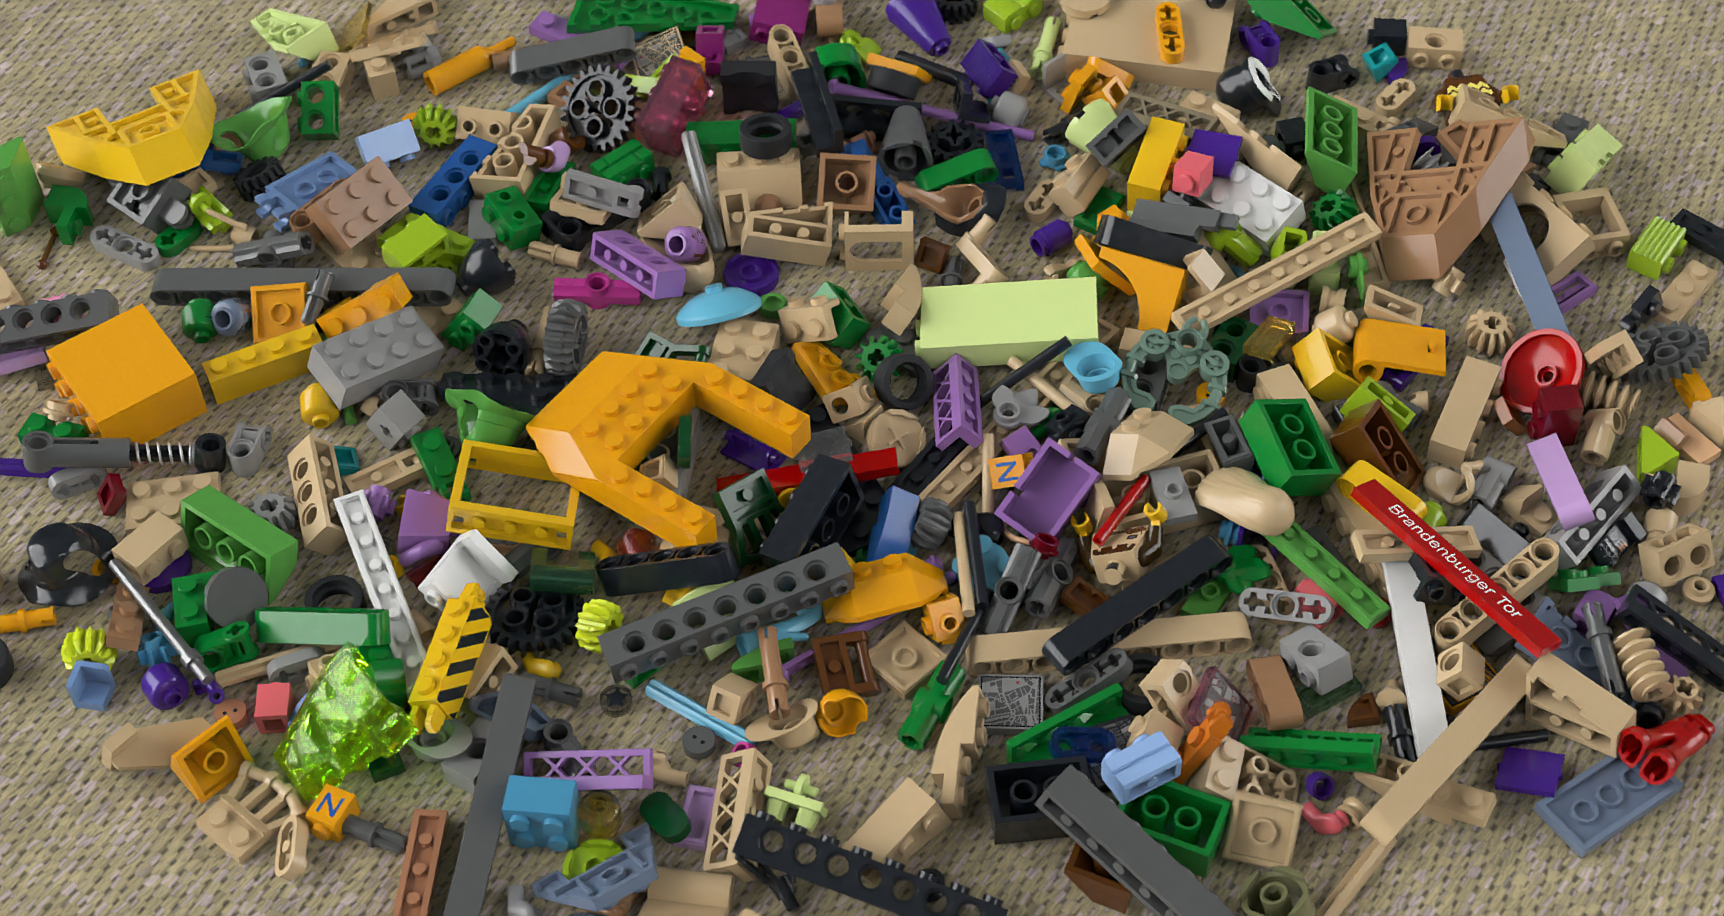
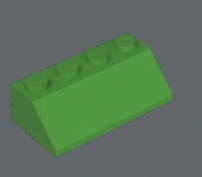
(1330, 140)
(231, 535)

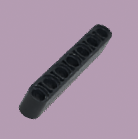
(1137, 605)

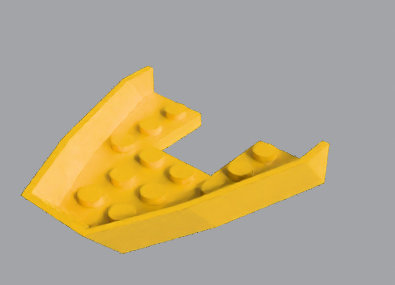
(144, 144)

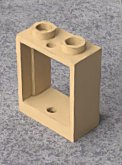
(1597, 202)

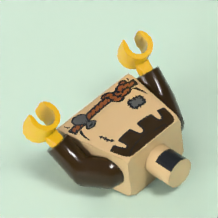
(1126, 551)

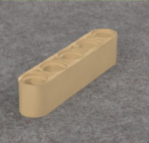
(1523, 564)

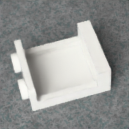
(466, 561)

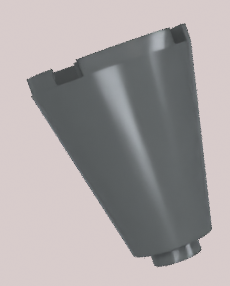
(905, 145)

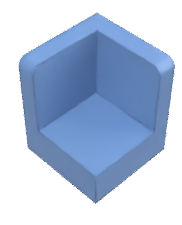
(91, 685)

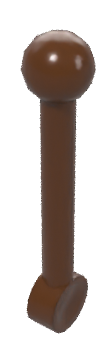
(42, 263)

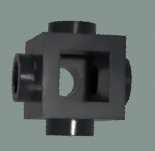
(1067, 423)

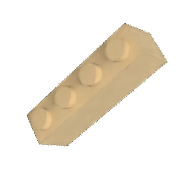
(1464, 413)

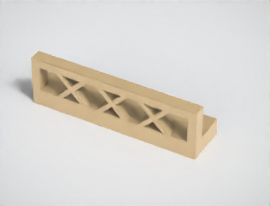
(1614, 356)
(750, 785)

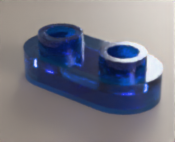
(1081, 742)

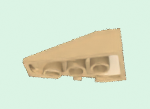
(1476, 106)
(1263, 159)

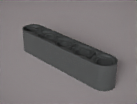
(572, 55)

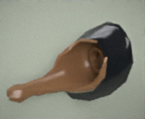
(959, 206)

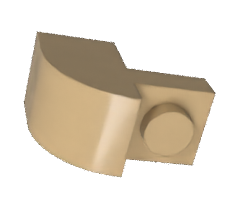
(1694, 482)

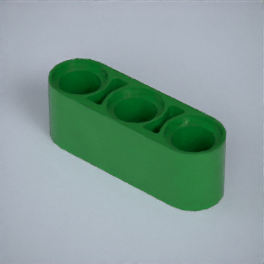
(967, 168)

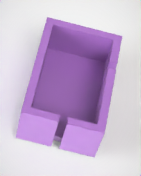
(1051, 492)

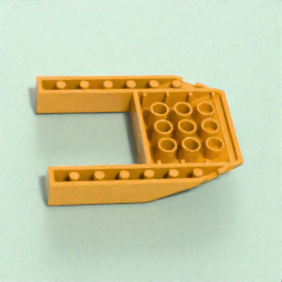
(625, 408)

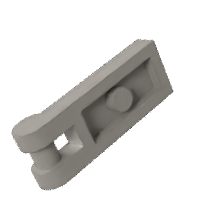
(602, 193)

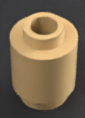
(1659, 522)

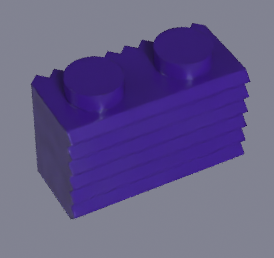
(988, 69)

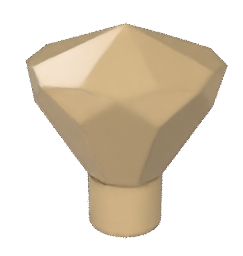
(1391, 696)

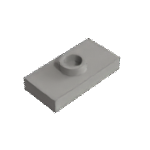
(1174, 495)

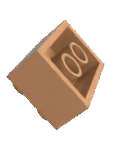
(358, 205)

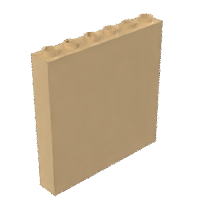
(1129, 41)

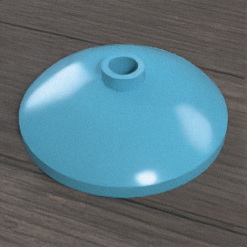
(717, 306)

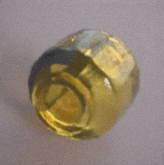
(599, 814)

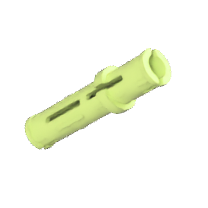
(1045, 48)

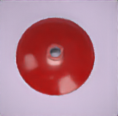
(1535, 360)

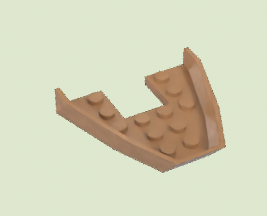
(1439, 211)

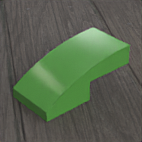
(751, 666)

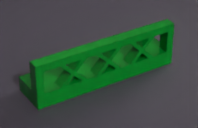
(1090, 712)
(1317, 748)

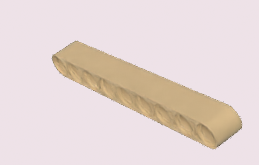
(1162, 637)
(1447, 752)

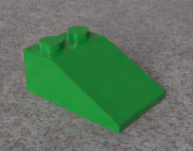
(1294, 15)

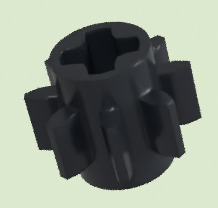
(1660, 490)

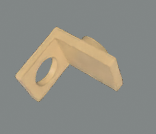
(858, 396)

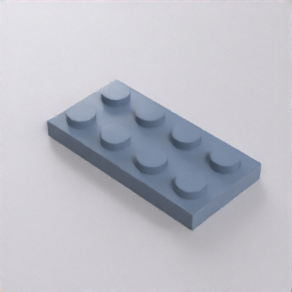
(1602, 803)

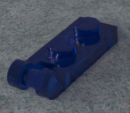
(1005, 156)

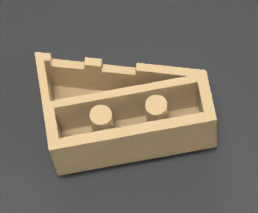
(1575, 706)

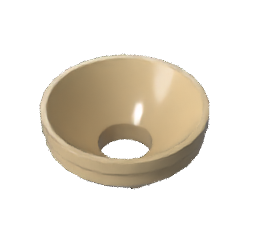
(59, 175)

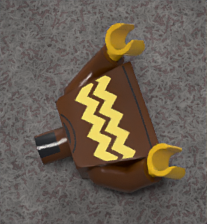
(1446, 96)

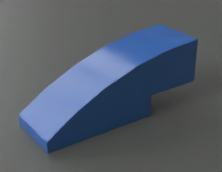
(894, 524)

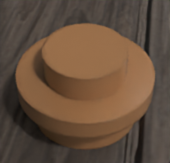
(767, 201)

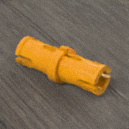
(25, 620)

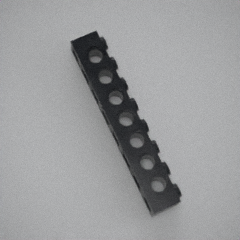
(751, 846)

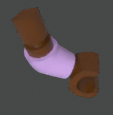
(552, 157)

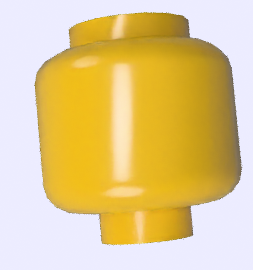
(317, 407)

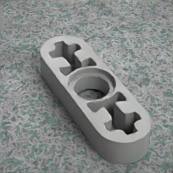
(120, 239)
(1310, 600)

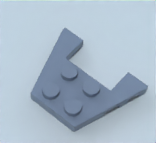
(608, 881)

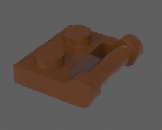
(835, 666)

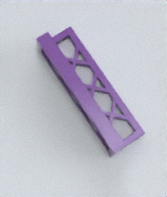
(964, 399)
(596, 782)

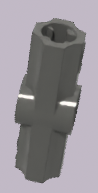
(273, 249)
(1101, 425)
(1019, 573)
(1051, 579)

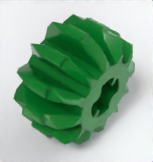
(1333, 210)
(875, 351)

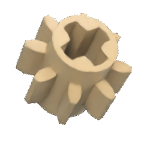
(1450, 282)
(1683, 697)

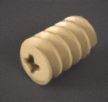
(1607, 396)
(1641, 666)

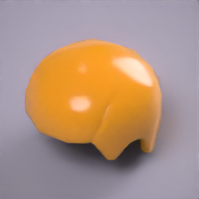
(841, 713)

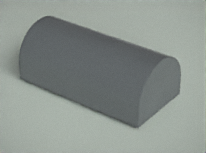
(1230, 443)

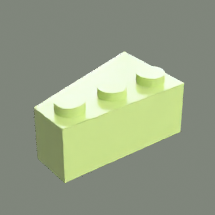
(1582, 160)

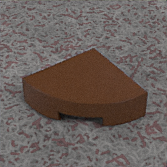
(1363, 712)

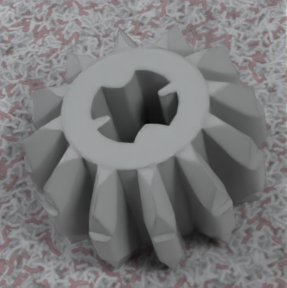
(276, 508)

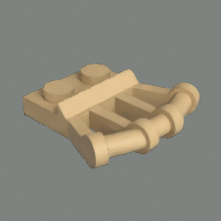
(238, 829)

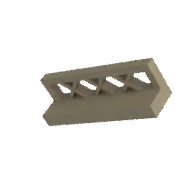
(1171, 112)

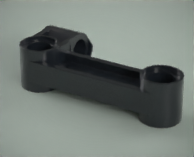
(575, 232)

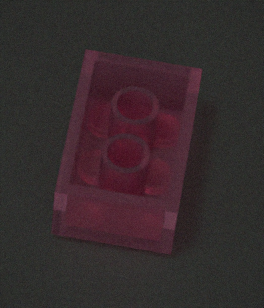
(675, 99)

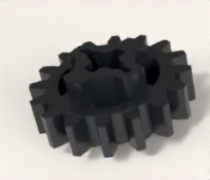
(953, 140)

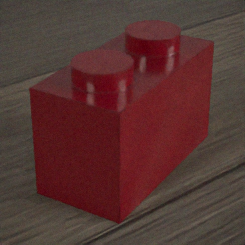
(1558, 412)

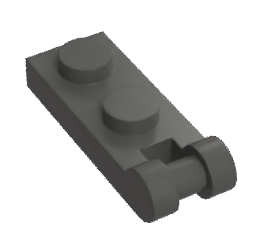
(1571, 127)

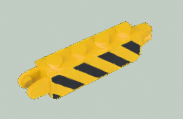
(450, 660)

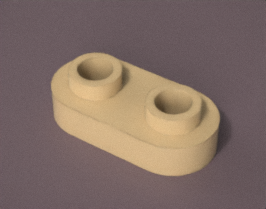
(291, 848)

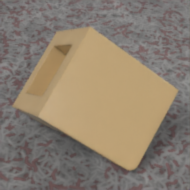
(1205, 273)

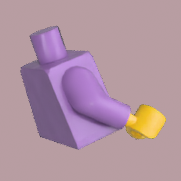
(421, 528)

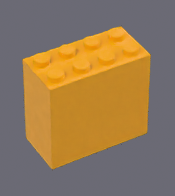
(126, 378)

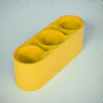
(1363, 472)

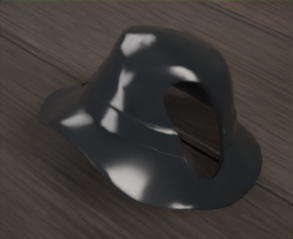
(49, 580)

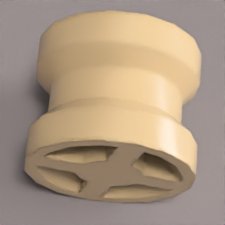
(1331, 298)

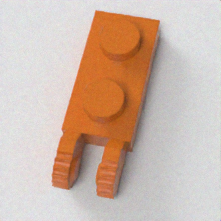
(1204, 739)

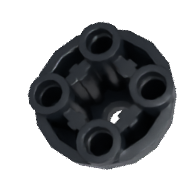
(484, 270)
(503, 348)

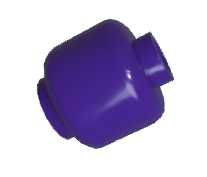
(165, 686)

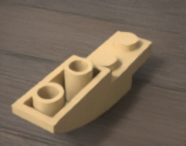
(959, 742)
(1448, 804)

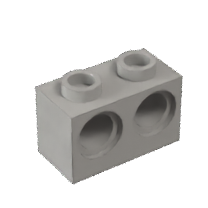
(264, 74)

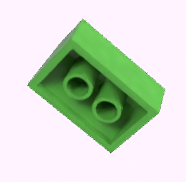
(19, 188)

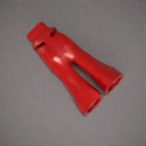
(1679, 736)

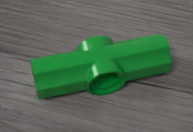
(929, 709)

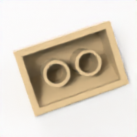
(773, 176)

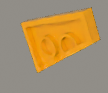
(823, 369)

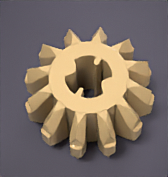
(1490, 332)

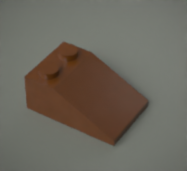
(1374, 437)

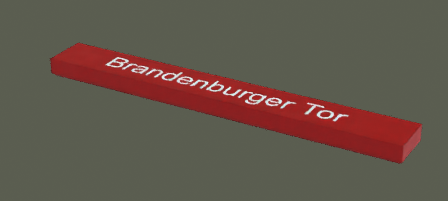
(1456, 568)

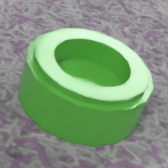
(771, 304)

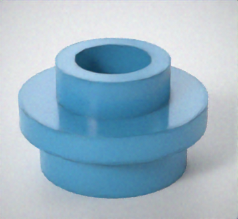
(1228, 532)

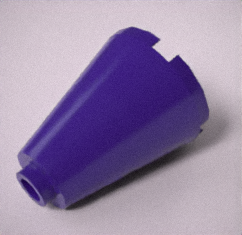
(921, 23)

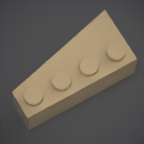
(507, 163)

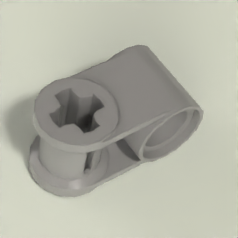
(248, 448)

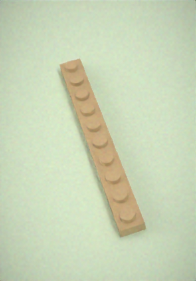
(966, 468)

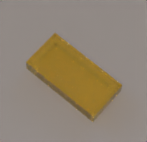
(1269, 337)

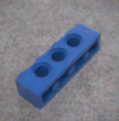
(450, 186)

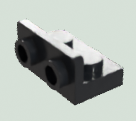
(1433, 585)

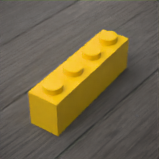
(261, 364)

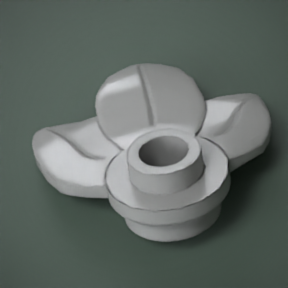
(1017, 408)

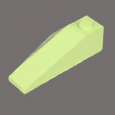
(295, 34)

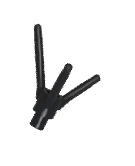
(781, 886)

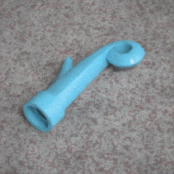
(789, 628)

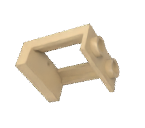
(877, 233)

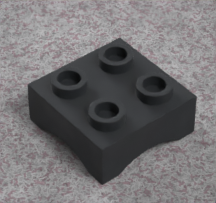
(749, 86)
(783, 380)

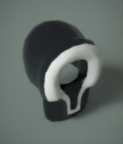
(1248, 88)

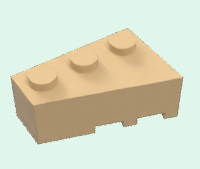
(789, 235)
(899, 827)

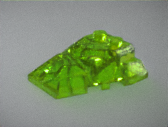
(341, 726)

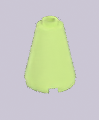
(1096, 117)

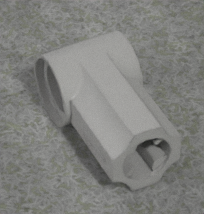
(1491, 482)

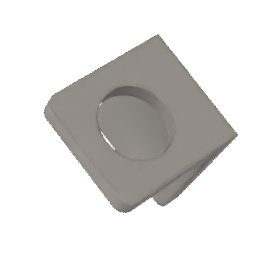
(1055, 76)

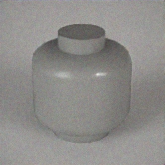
(1010, 109)

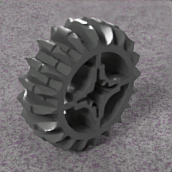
(565, 337)

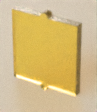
(355, 29)

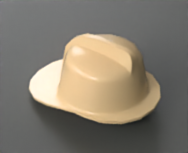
(790, 732)

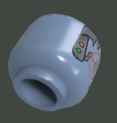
(232, 316)

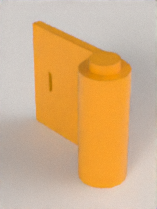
(1397, 347)

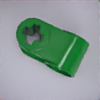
(227, 646)

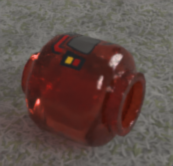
(636, 541)

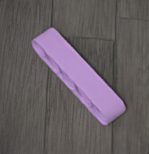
(1560, 482)

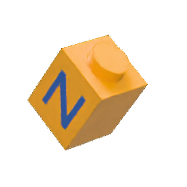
(1008, 469)
(330, 811)

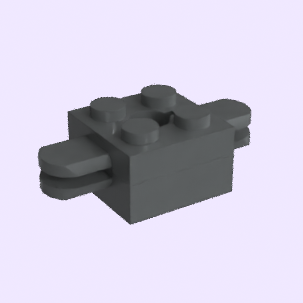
(155, 204)

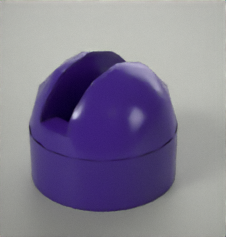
(1320, 791)

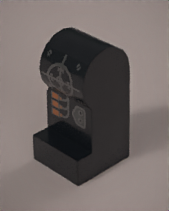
(1617, 540)

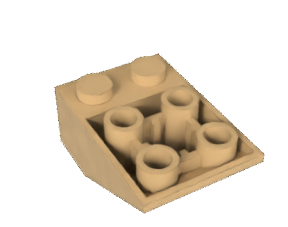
(1244, 769)

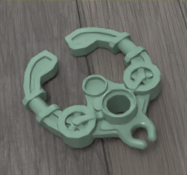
(1180, 364)

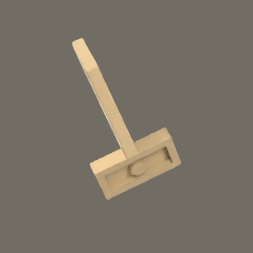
(150, 745)

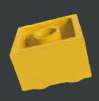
(1325, 366)

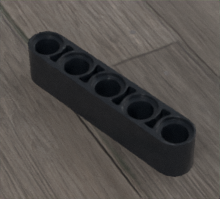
(667, 569)

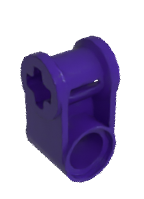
(1261, 43)

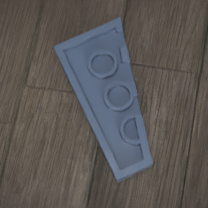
(1573, 648)

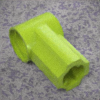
(1237, 244)

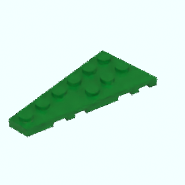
(650, 15)

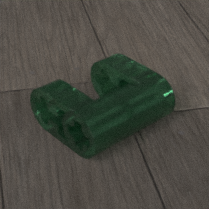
(562, 578)

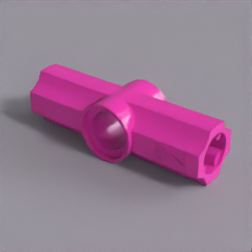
(597, 291)

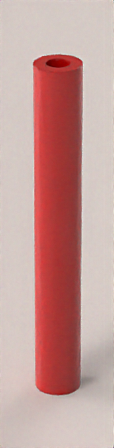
(1121, 510)

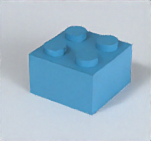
(542, 812)

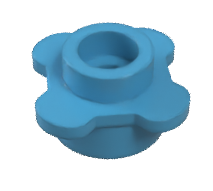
(1055, 157)

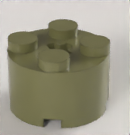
(1276, 894)

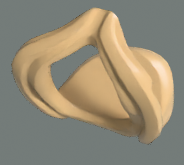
(1444, 483)

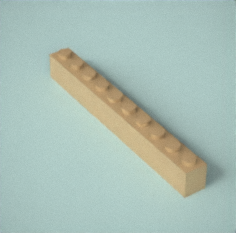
(1285, 384)

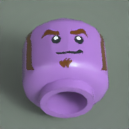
(685, 244)

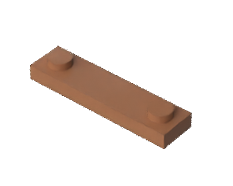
(421, 863)

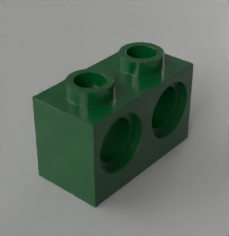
(1230, 340)

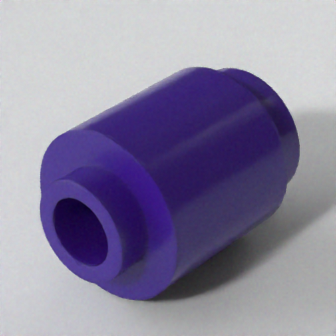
(1051, 238)

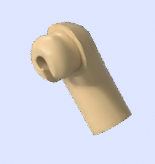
(664, 773)

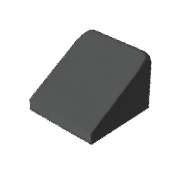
(1495, 641)

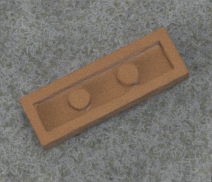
(125, 621)

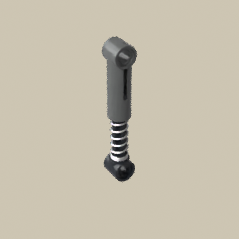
(44, 452)

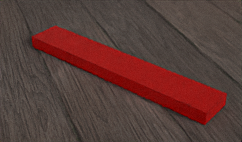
(865, 466)

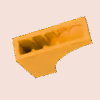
(1156, 284)

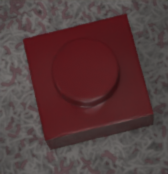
(111, 494)

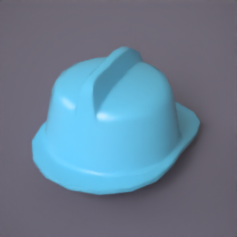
(1093, 366)

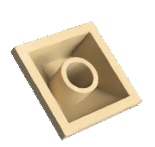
(670, 211)

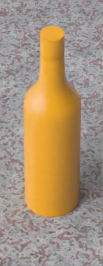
(463, 66)

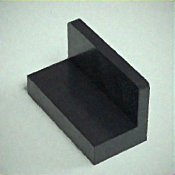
(965, 106)

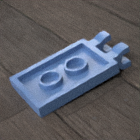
(300, 187)

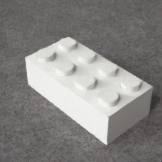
(1257, 201)

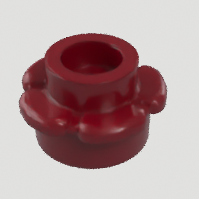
(1045, 544)

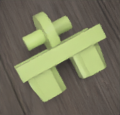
(808, 809)

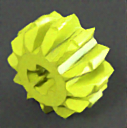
(596, 619)
(87, 646)

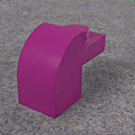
(711, 46)

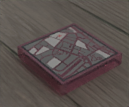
(1216, 688)

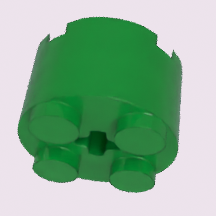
(842, 63)

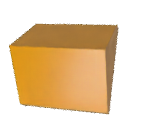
(210, 760)

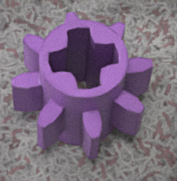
(380, 501)

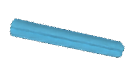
(694, 711)

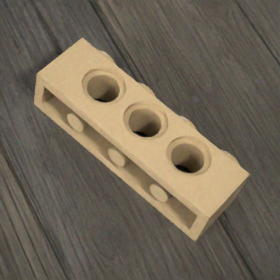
(315, 486)

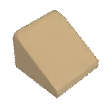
(661, 470)

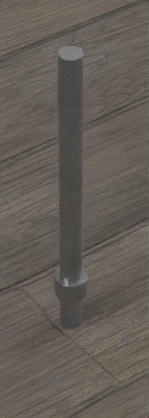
(189, 656)

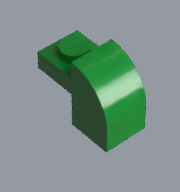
(70, 211)
(385, 672)

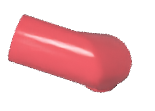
(1324, 823)

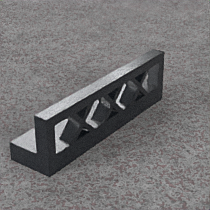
(818, 107)
(865, 119)
(1672, 638)

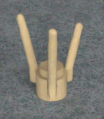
(240, 233)

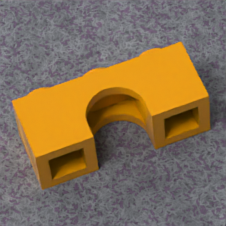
(378, 301)

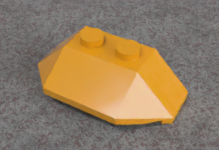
(886, 588)

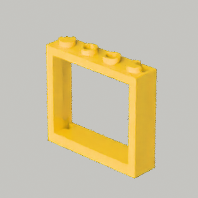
(506, 522)

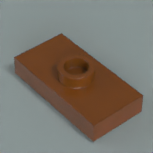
(1082, 596)

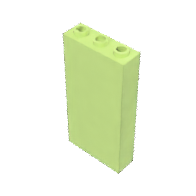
(1005, 319)

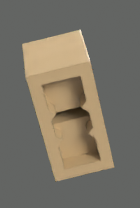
(342, 73)
(1676, 555)
(1171, 690)

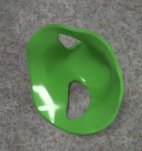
(260, 128)
(485, 418)

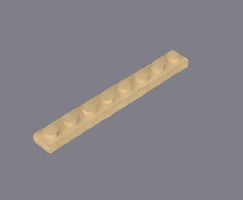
(1280, 272)

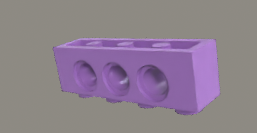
(638, 264)

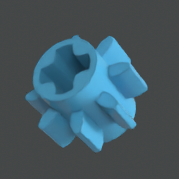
(155, 649)

